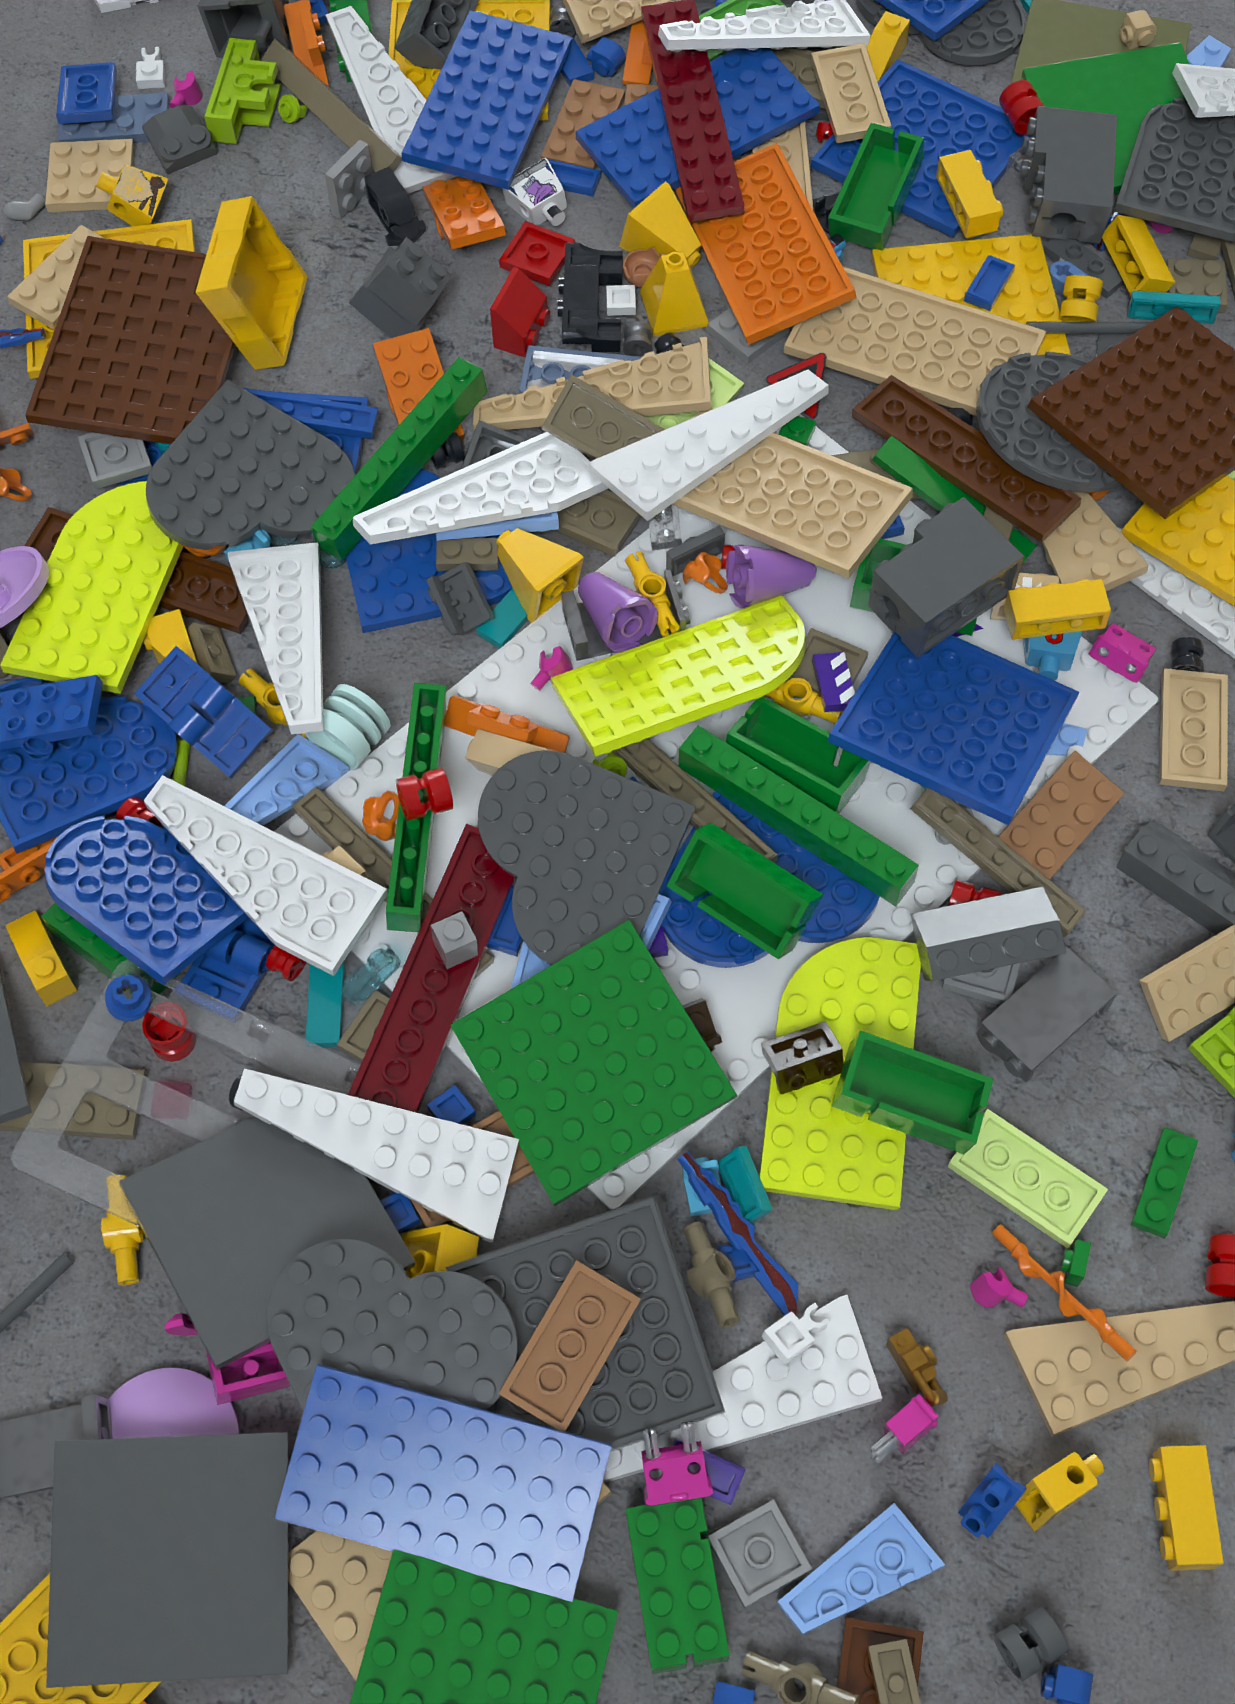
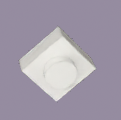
(621, 300)

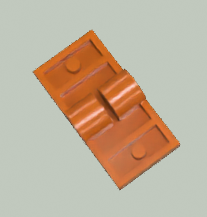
(463, 212)
(409, 371)

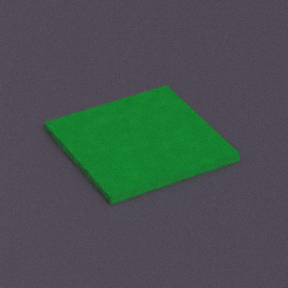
(1113, 84)

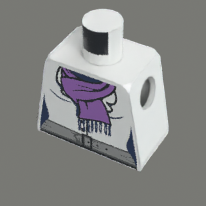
(537, 194)

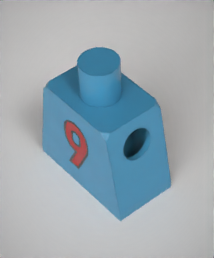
(1051, 652)

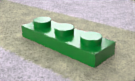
(1164, 1183)

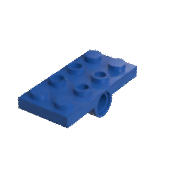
(203, 712)
(48, 713)
(232, 966)

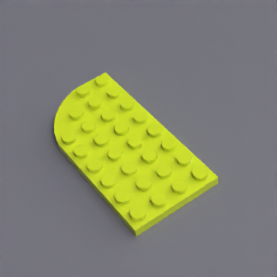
(97, 594)
(683, 675)
(807, 1142)

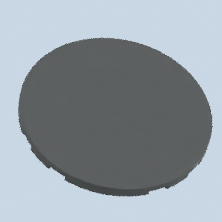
(1024, 437)

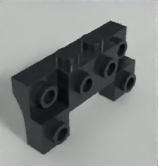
(580, 287)

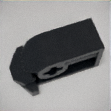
(393, 207)

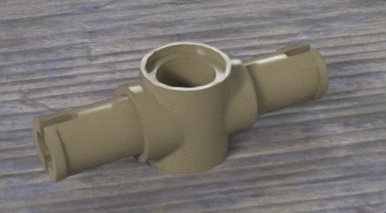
(711, 1275)
(782, 1677)

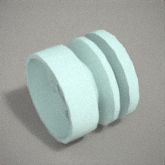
(350, 725)

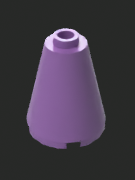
(765, 574)
(617, 611)

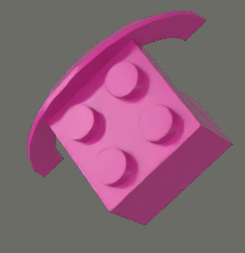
(243, 1378)

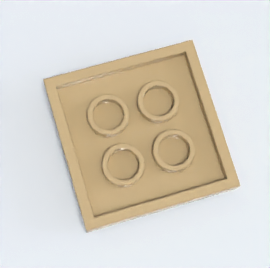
(77, 168)

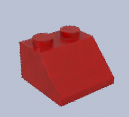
(518, 314)

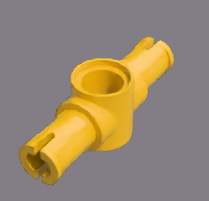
(650, 582)
(265, 696)
(808, 705)
(123, 1242)

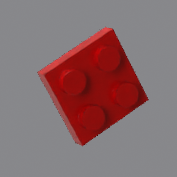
(536, 253)

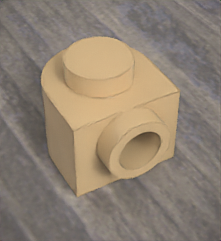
(1138, 29)

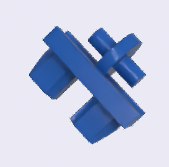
(990, 1502)

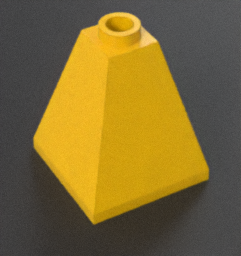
(661, 225)
(672, 297)
(538, 570)

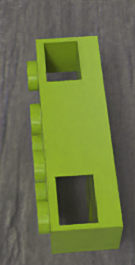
(241, 92)

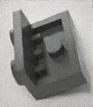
(460, 600)

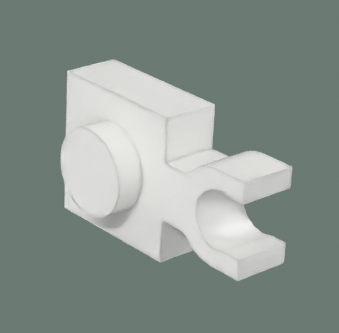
(150, 71)
(792, 1335)

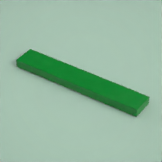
(930, 486)

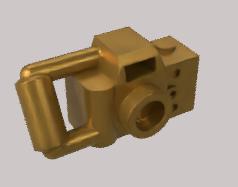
(917, 1366)

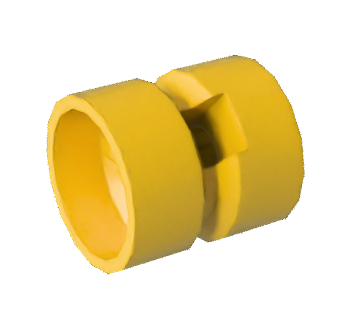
(1079, 309)

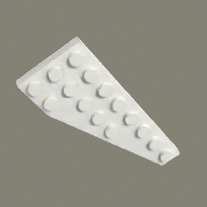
(513, 484)
(284, 888)

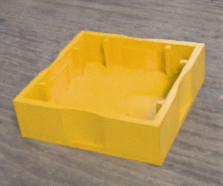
(252, 283)

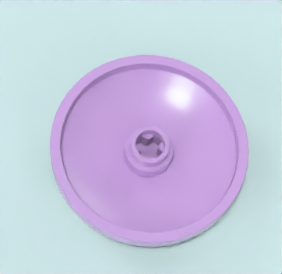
(21, 580)
(170, 1405)

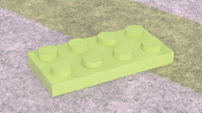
(1029, 1179)

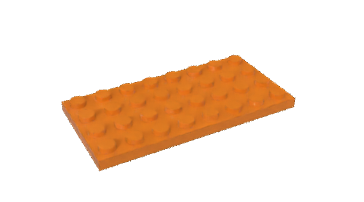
(776, 254)

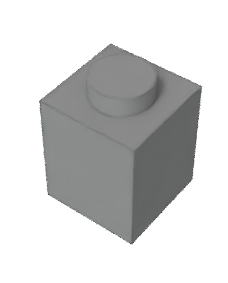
(454, 940)

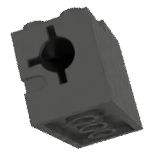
(1069, 172)
(944, 577)

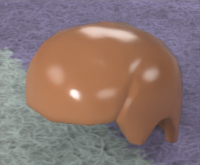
(639, 264)

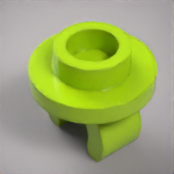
(290, 109)
(612, 763)

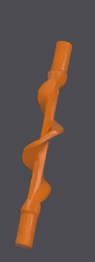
(1068, 1304)

